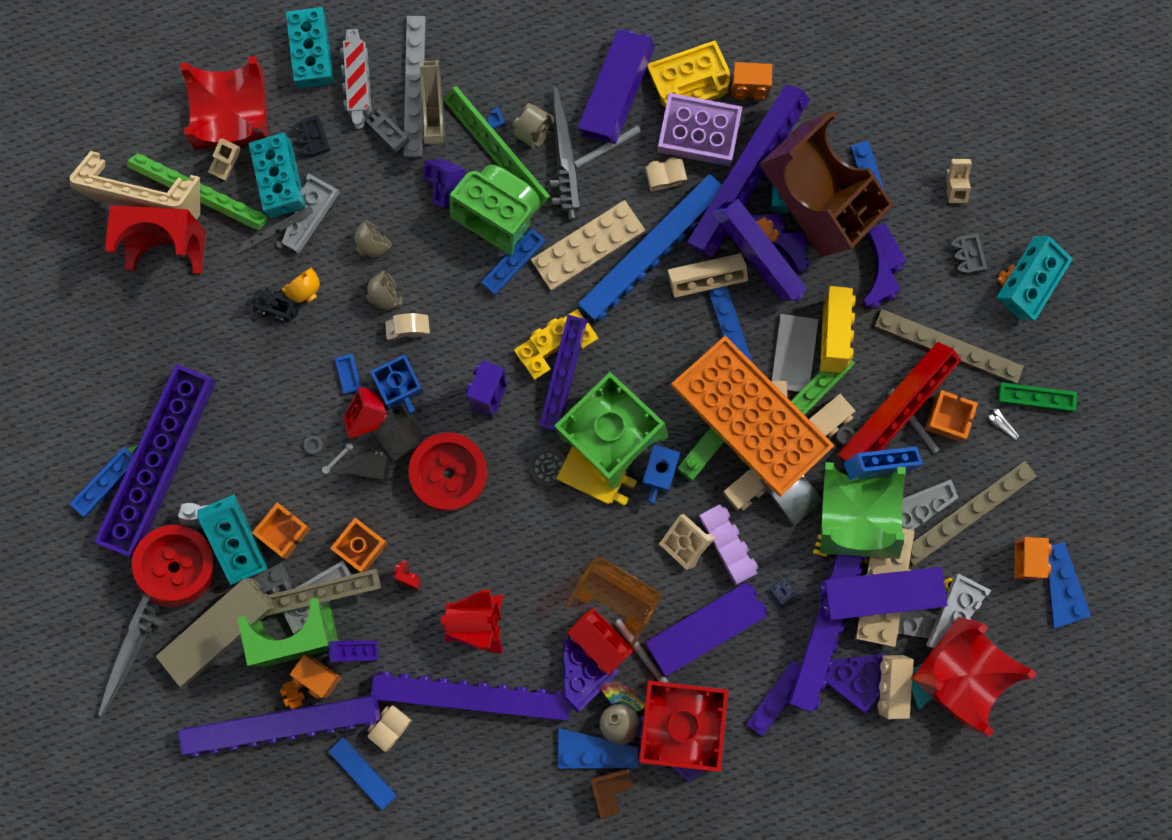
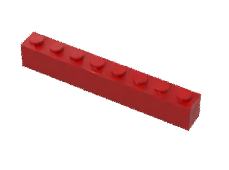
(903, 402)

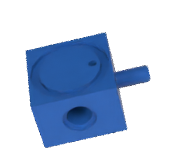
(397, 383)
(660, 481)

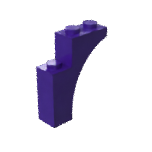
(789, 244)
(888, 261)

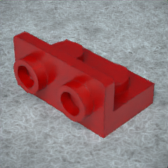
(406, 578)

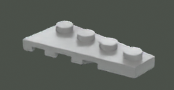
(962, 600)

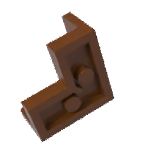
(605, 789)

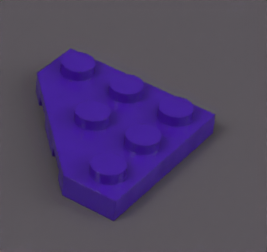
(581, 676)
(856, 679)

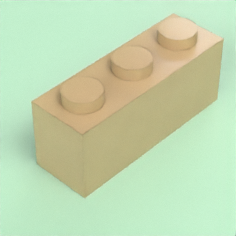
(895, 686)

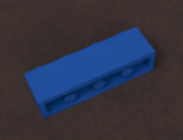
(882, 462)

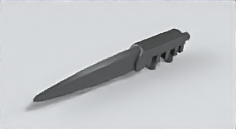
(565, 162)
(141, 622)

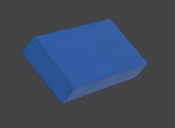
(348, 373)

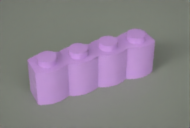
(728, 544)

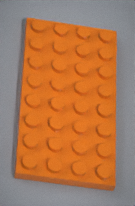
(752, 416)

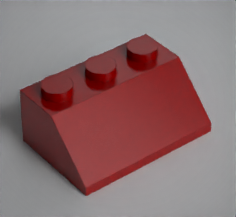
(600, 641)

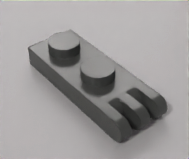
(387, 130)

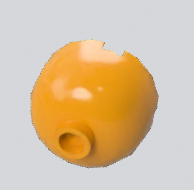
(303, 287)

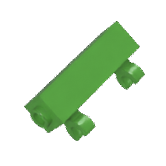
(700, 455)

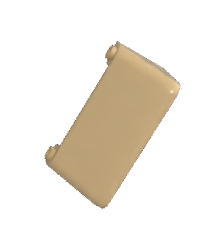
(87, 182)

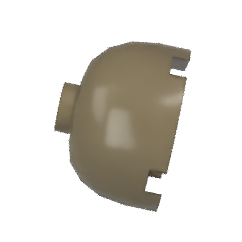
(370, 241)
(381, 290)
(619, 724)

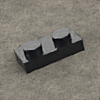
(313, 135)

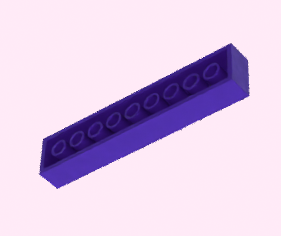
(155, 460)

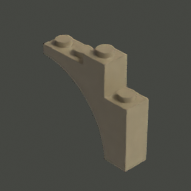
(432, 103)

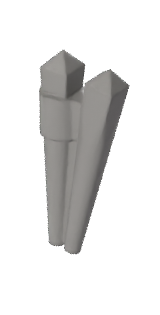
(1001, 423)

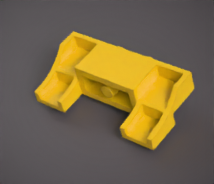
(546, 342)

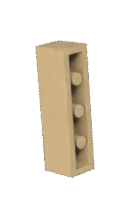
(707, 275)

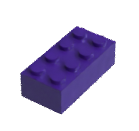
(487, 388)

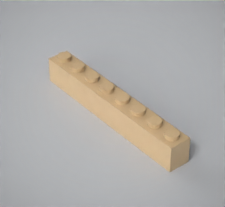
(826, 420)

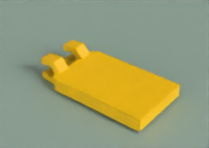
(584, 477)

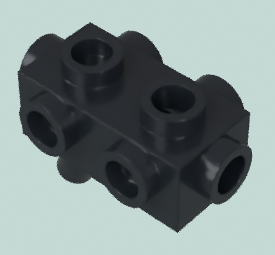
(270, 303)

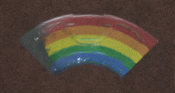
(618, 693)

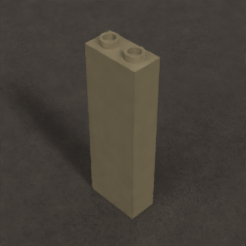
(214, 632)

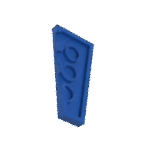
(1065, 591)
(586, 751)

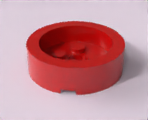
(437, 455)
(173, 546)

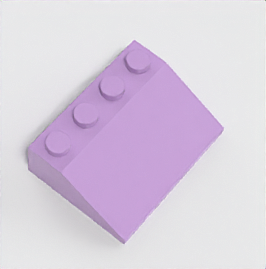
(699, 129)

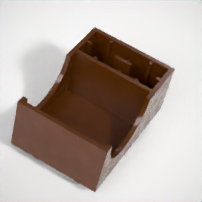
(821, 191)

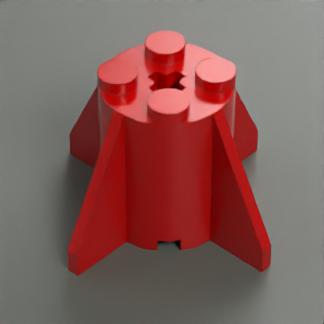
(474, 621)

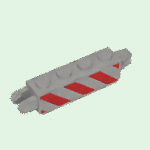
(356, 78)

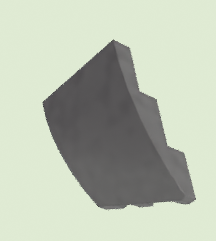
(797, 501)

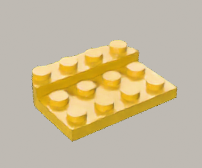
(692, 73)

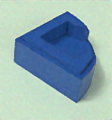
(495, 119)

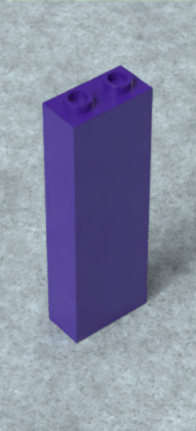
(616, 86)
(759, 250)
(883, 593)
(706, 628)

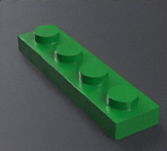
(1037, 397)

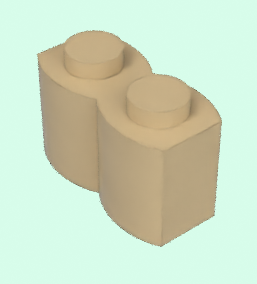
(665, 174)
(388, 728)

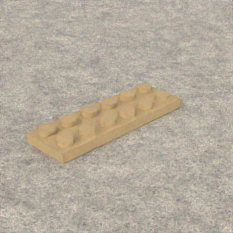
(588, 245)
(884, 627)

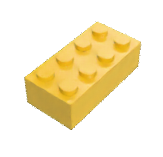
(837, 329)

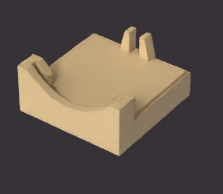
(686, 542)

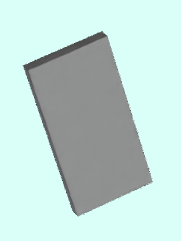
(794, 351)

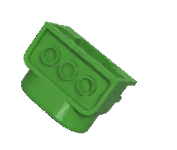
(494, 206)

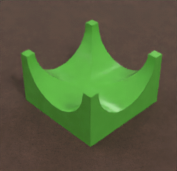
(611, 428)
(862, 514)
(313, 638)

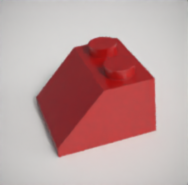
(364, 413)

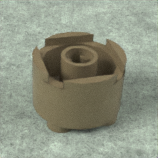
(533, 125)

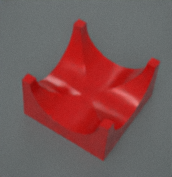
(226, 105)
(152, 226)
(969, 674)
(683, 726)

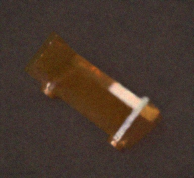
(619, 592)

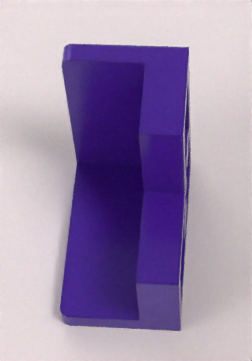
(445, 179)

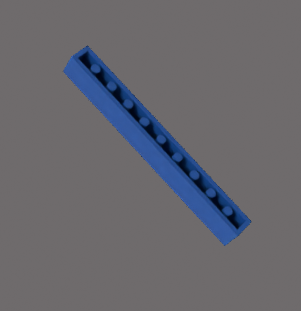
(649, 251)

